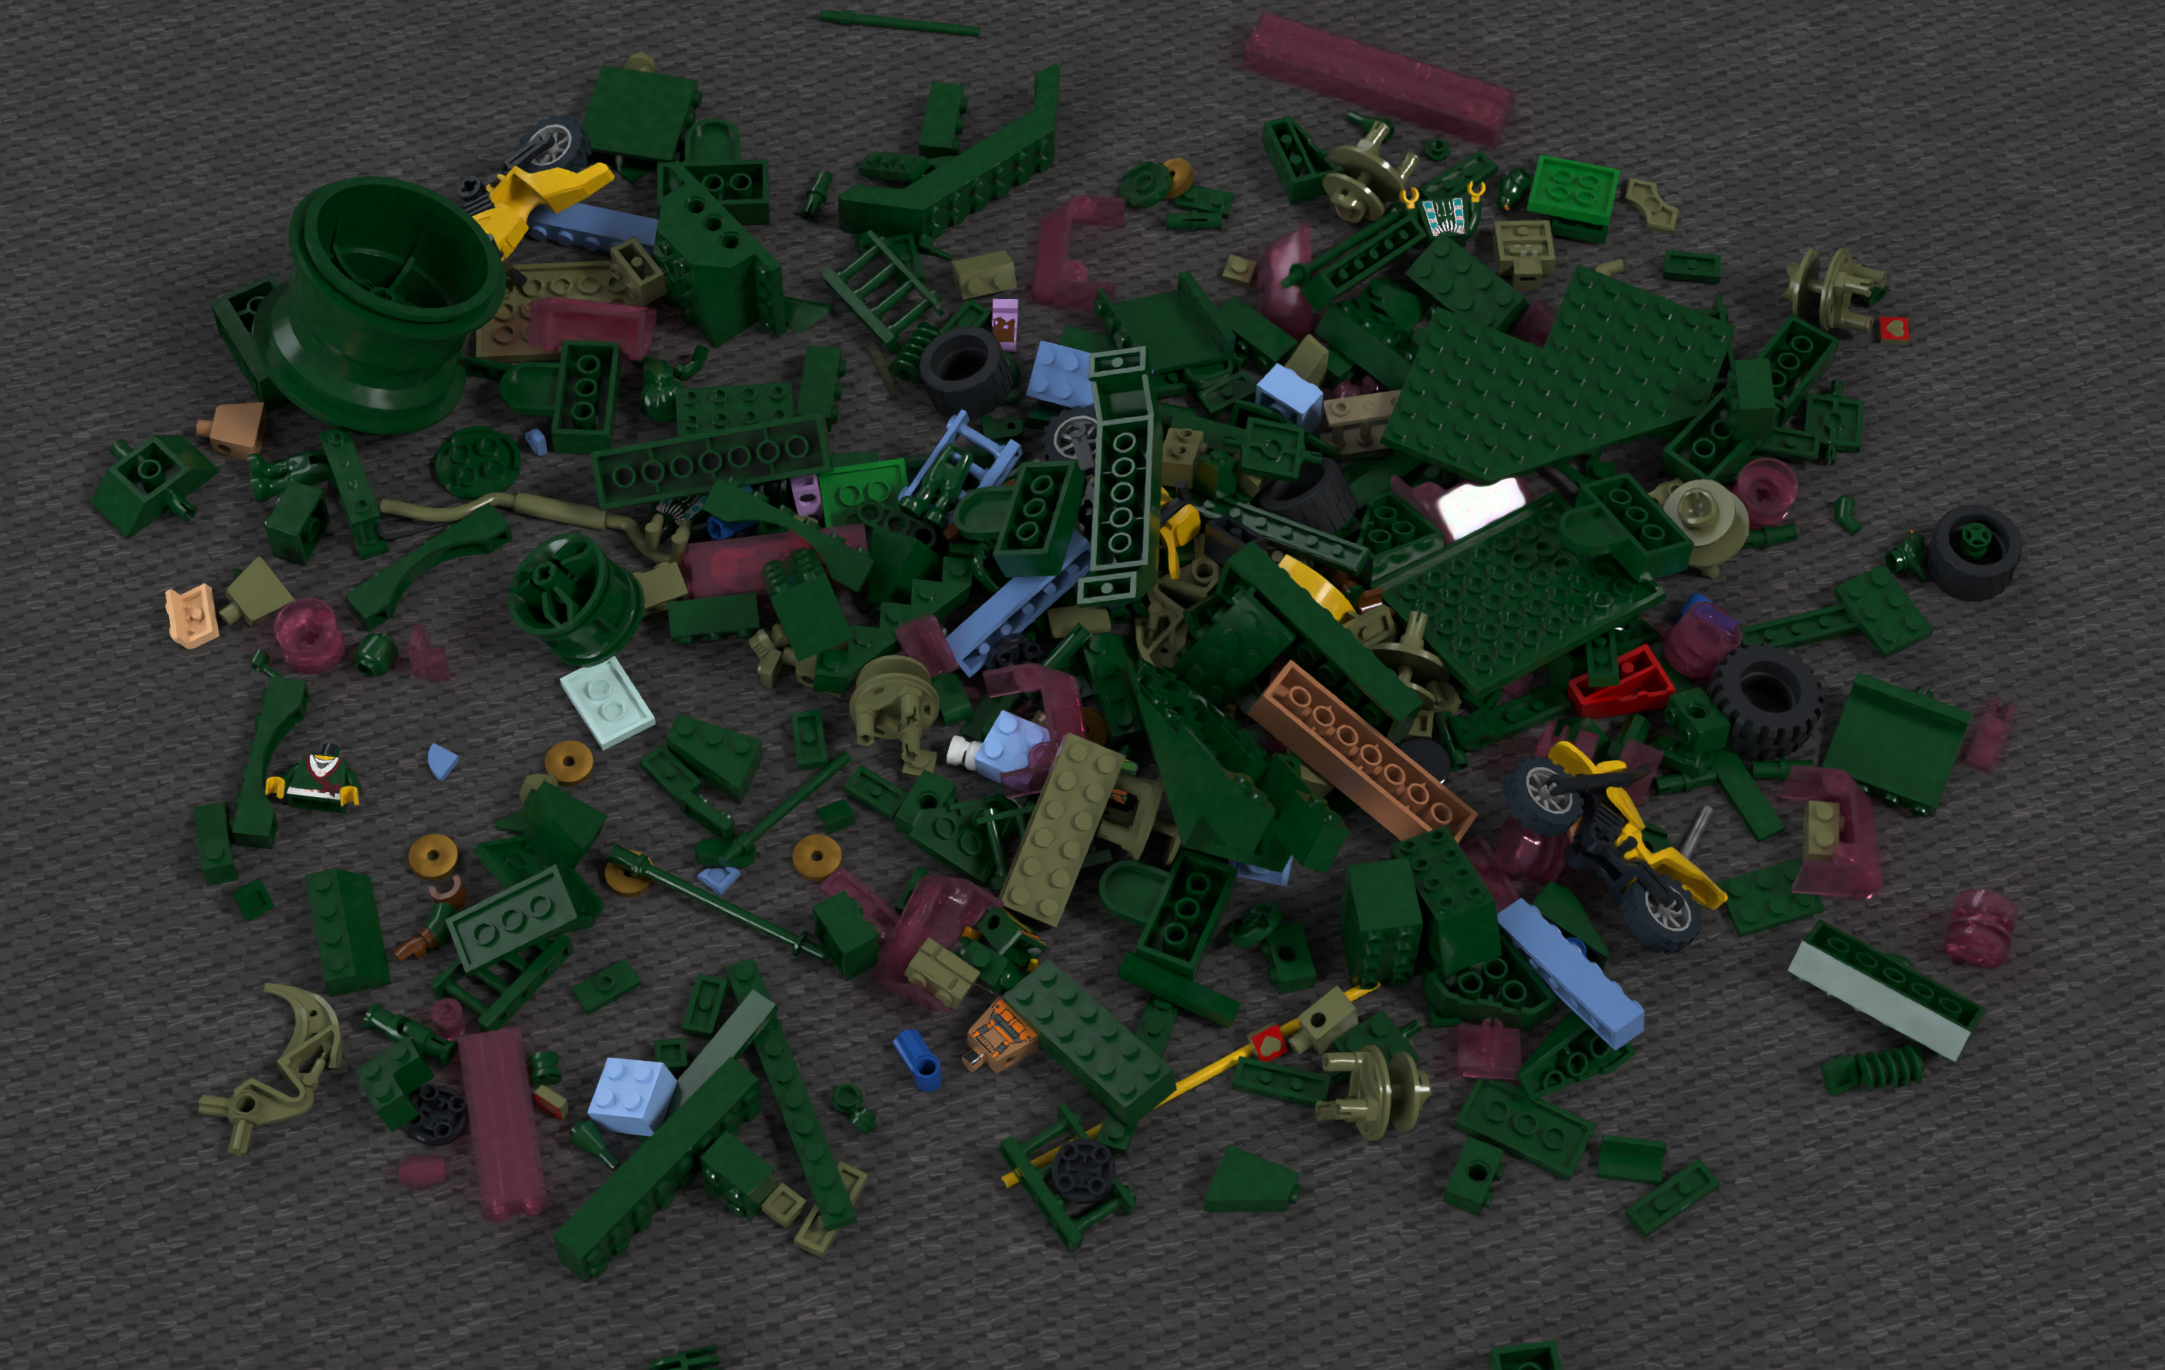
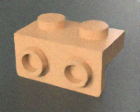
(192, 616)

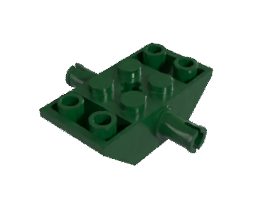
(151, 482)

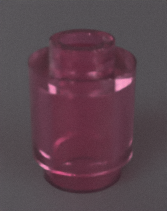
(448, 1018)
(423, 1170)

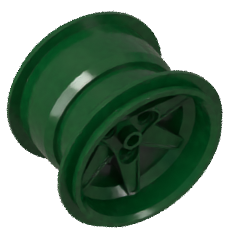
(378, 305)

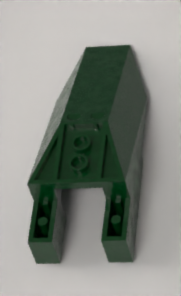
(1224, 785)

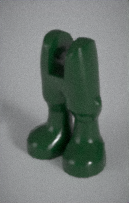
(305, 468)
(940, 477)

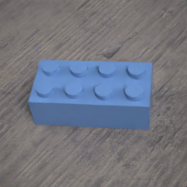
(1061, 376)

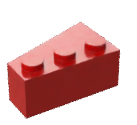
(1640, 688)

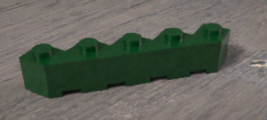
(838, 669)

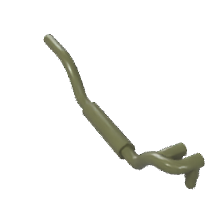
(558, 511)

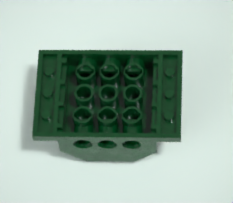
(714, 265)

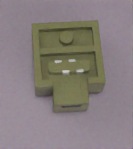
(1524, 252)

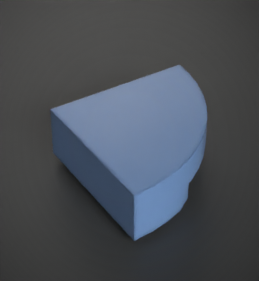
(536, 441)
(441, 761)
(719, 878)

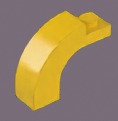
(1319, 588)

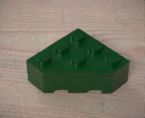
(1395, 536)
(1493, 989)

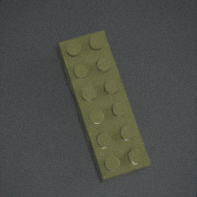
(1060, 830)

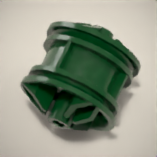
(576, 600)

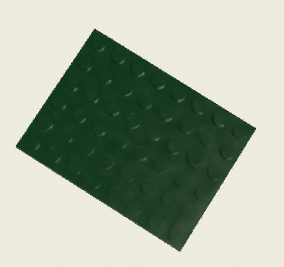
(1513, 597)

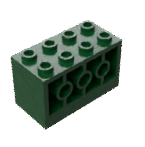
(234, 322)
(731, 406)
(805, 603)
(1453, 901)
(1380, 923)

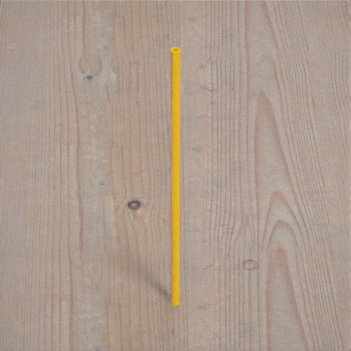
(1189, 1082)

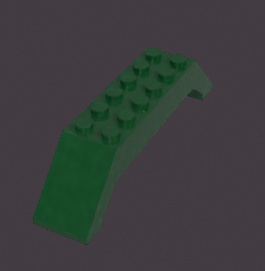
(966, 180)
(1125, 479)

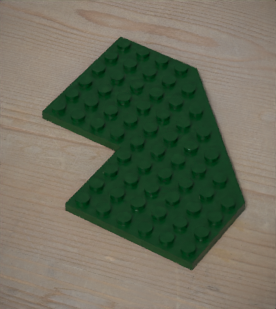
(1606, 376)

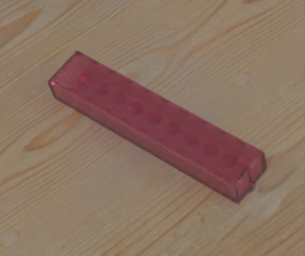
(1379, 80)

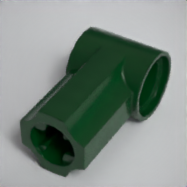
(1634, 727)

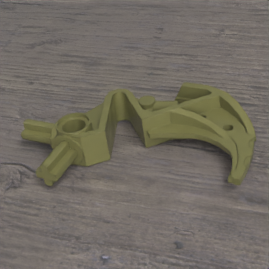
(1187, 587)
(269, 1103)

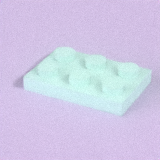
(607, 702)

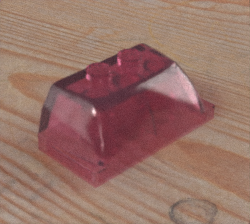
(1281, 306)

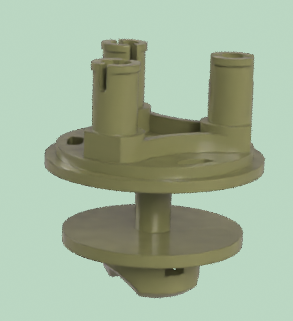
(1366, 177)
(1840, 282)
(1712, 520)
(1411, 660)
(894, 703)
(1133, 827)
(1376, 1091)

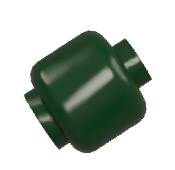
(375, 654)

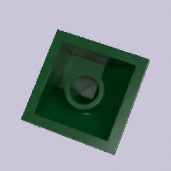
(1396, 302)

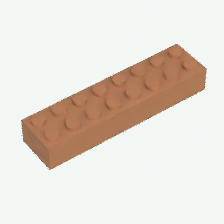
(1357, 757)

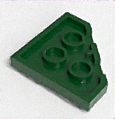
(953, 840)

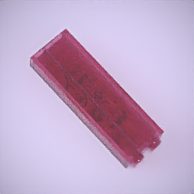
(734, 564)
(503, 1124)

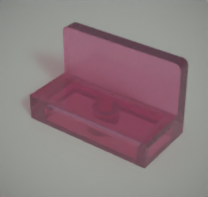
(926, 643)
(426, 660)
(1634, 755)

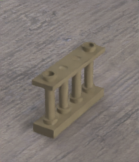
(1361, 410)

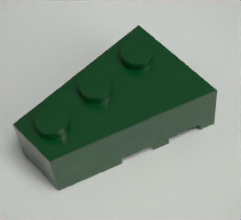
(1296, 159)
(716, 754)

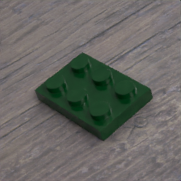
(1883, 611)
(1766, 900)

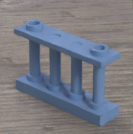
(1004, 455)

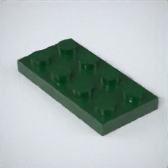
(513, 920)
(1526, 1127)

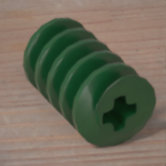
(908, 360)
(1890, 1067)

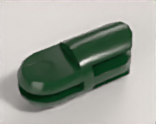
(690, 1359)

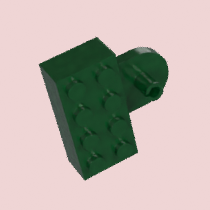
(716, 162)
(576, 392)
(1028, 518)
(1629, 524)
(1174, 907)

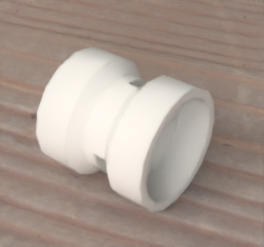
(963, 752)

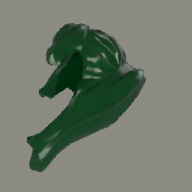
(659, 389)

